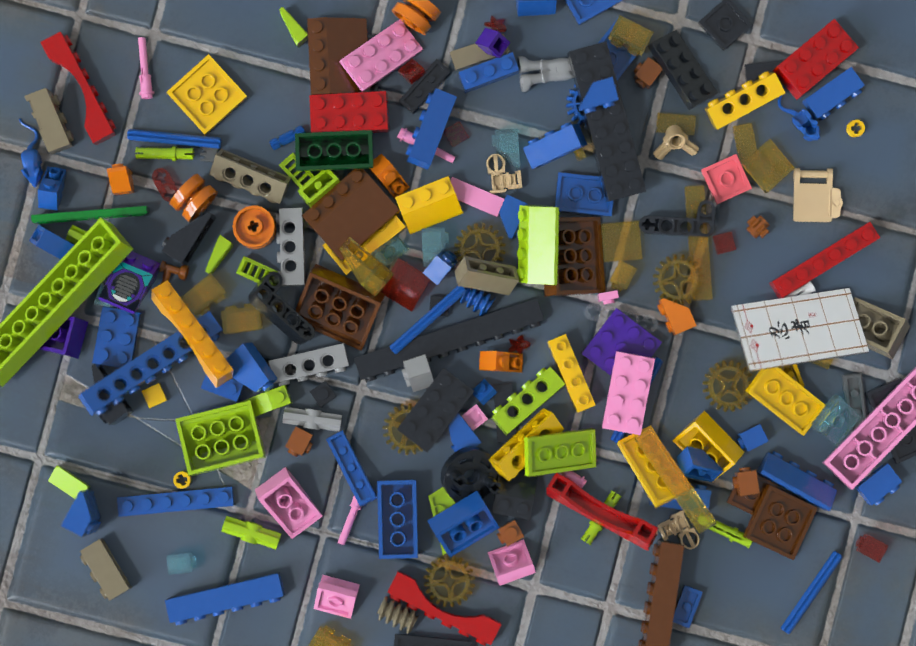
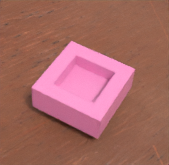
(608, 297)
(474, 417)

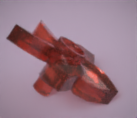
(496, 24)
(518, 345)

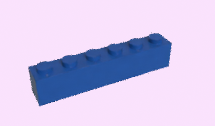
(225, 597)

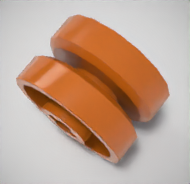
(416, 14)
(193, 198)
(252, 216)

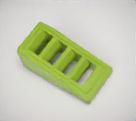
(297, 32)
(288, 171)
(219, 252)
(240, 271)

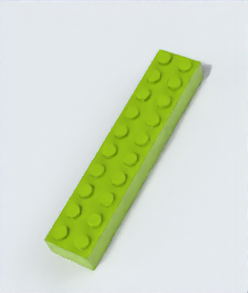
(59, 295)

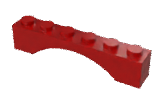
(96, 122)
(824, 260)
(624, 525)
(479, 626)

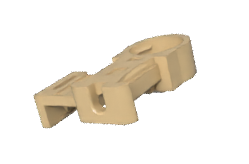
(503, 180)
(677, 525)

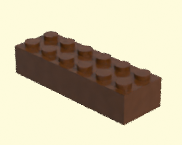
(662, 593)

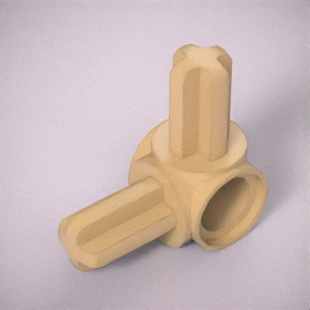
(680, 142)

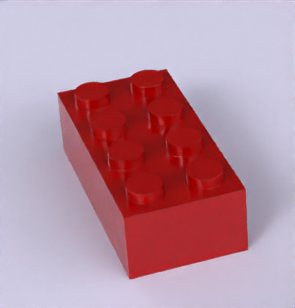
(815, 59)
(349, 112)

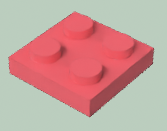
(726, 179)

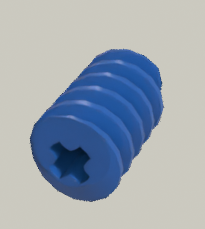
(478, 300)

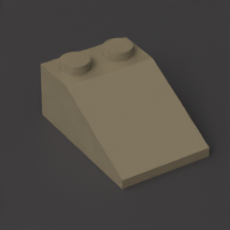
(881, 328)

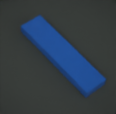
(351, 468)

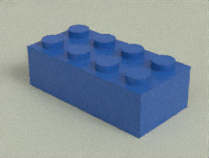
(397, 519)

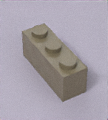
(486, 275)
(105, 569)

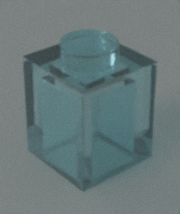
(181, 563)

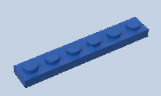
(175, 501)

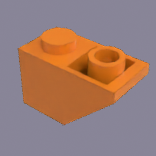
(388, 176)
(120, 179)
(678, 316)
(500, 361)

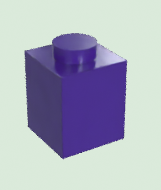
(492, 42)

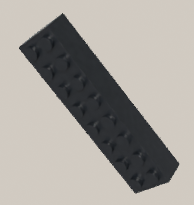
(607, 126)

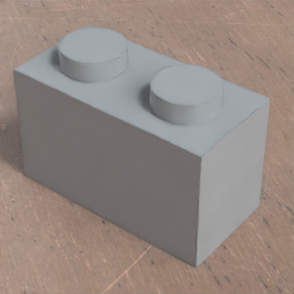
(417, 373)

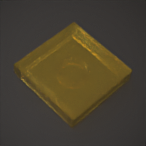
(621, 241)

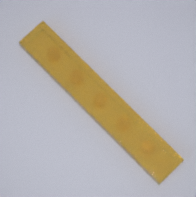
(698, 246)
(675, 480)

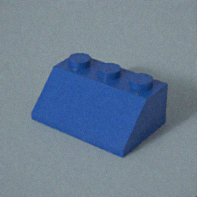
(83, 515)
(463, 524)

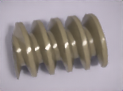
(397, 615)

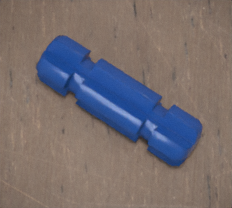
(286, 138)

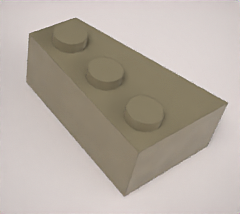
(50, 120)

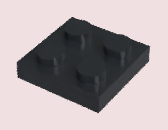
(725, 23)

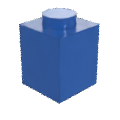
(751, 437)

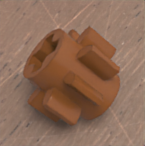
(757, 226)

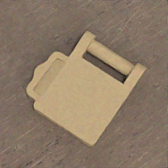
(815, 201)

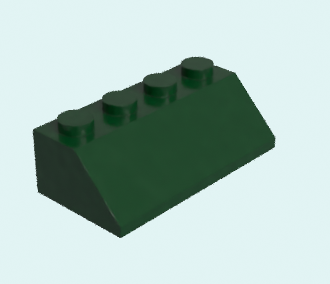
(334, 150)

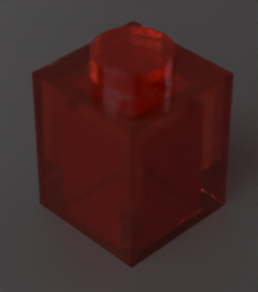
(871, 547)

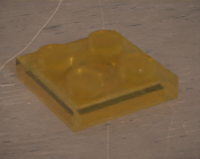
(767, 166)

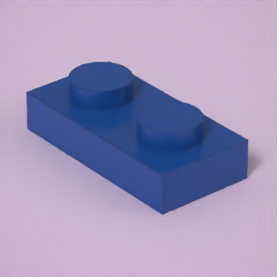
(687, 606)

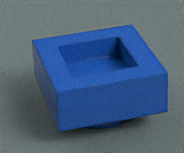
(484, 392)

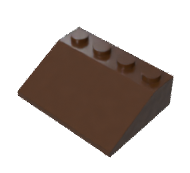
(328, 43)
(351, 210)
(579, 258)
(339, 307)

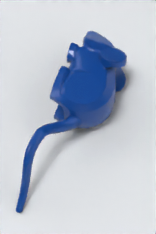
(803, 122)
(31, 160)

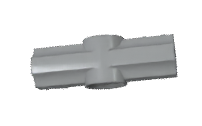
(312, 419)

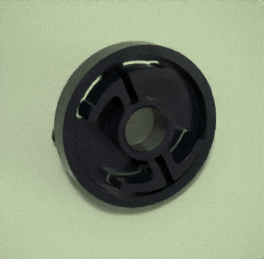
(483, 479)

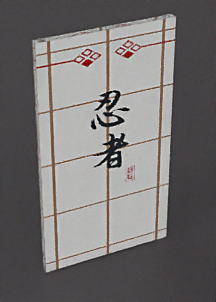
(799, 329)

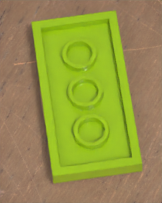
(560, 452)

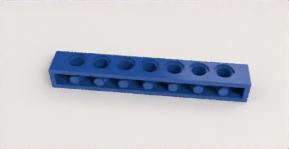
(97, 406)

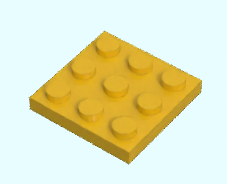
(207, 94)

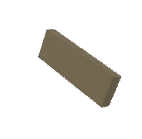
(470, 56)

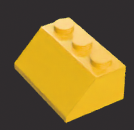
(429, 205)
(710, 437)

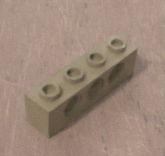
(260, 174)

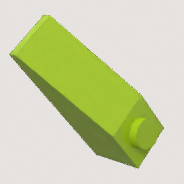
(270, 400)

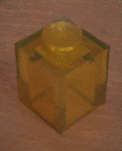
(622, 276)

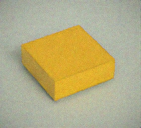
(154, 395)

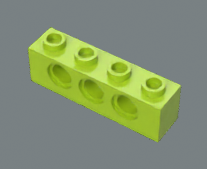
(553, 385)

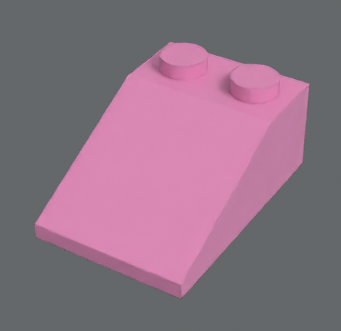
(288, 503)

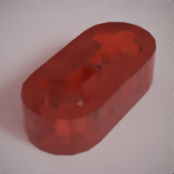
(160, 186)

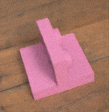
(511, 562)
(336, 596)

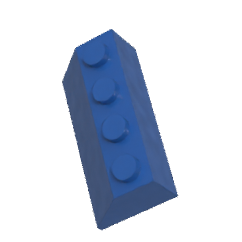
(796, 481)

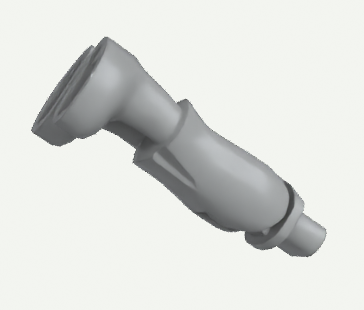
(550, 70)

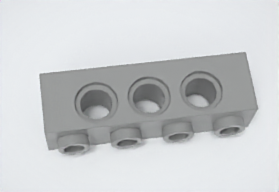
(284, 217)
(338, 353)

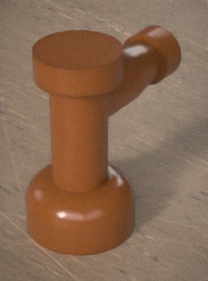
(167, 269)

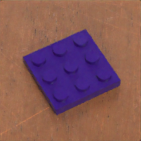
(620, 335)

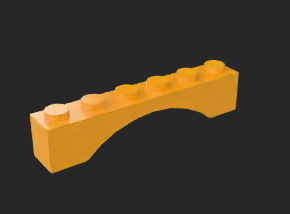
(178, 313)

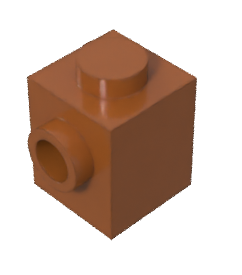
(647, 73)
(299, 442)
(746, 481)
(509, 533)

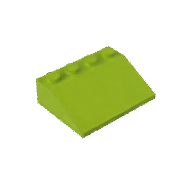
(220, 438)

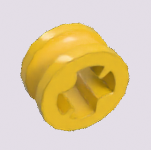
(859, 123)
(179, 485)

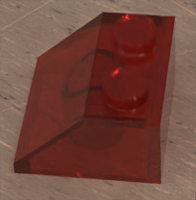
(406, 285)

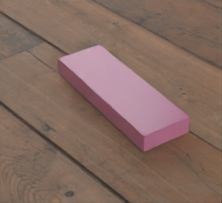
(477, 197)

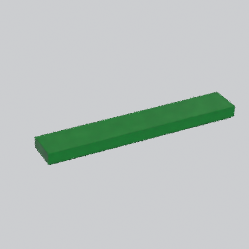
(90, 215)

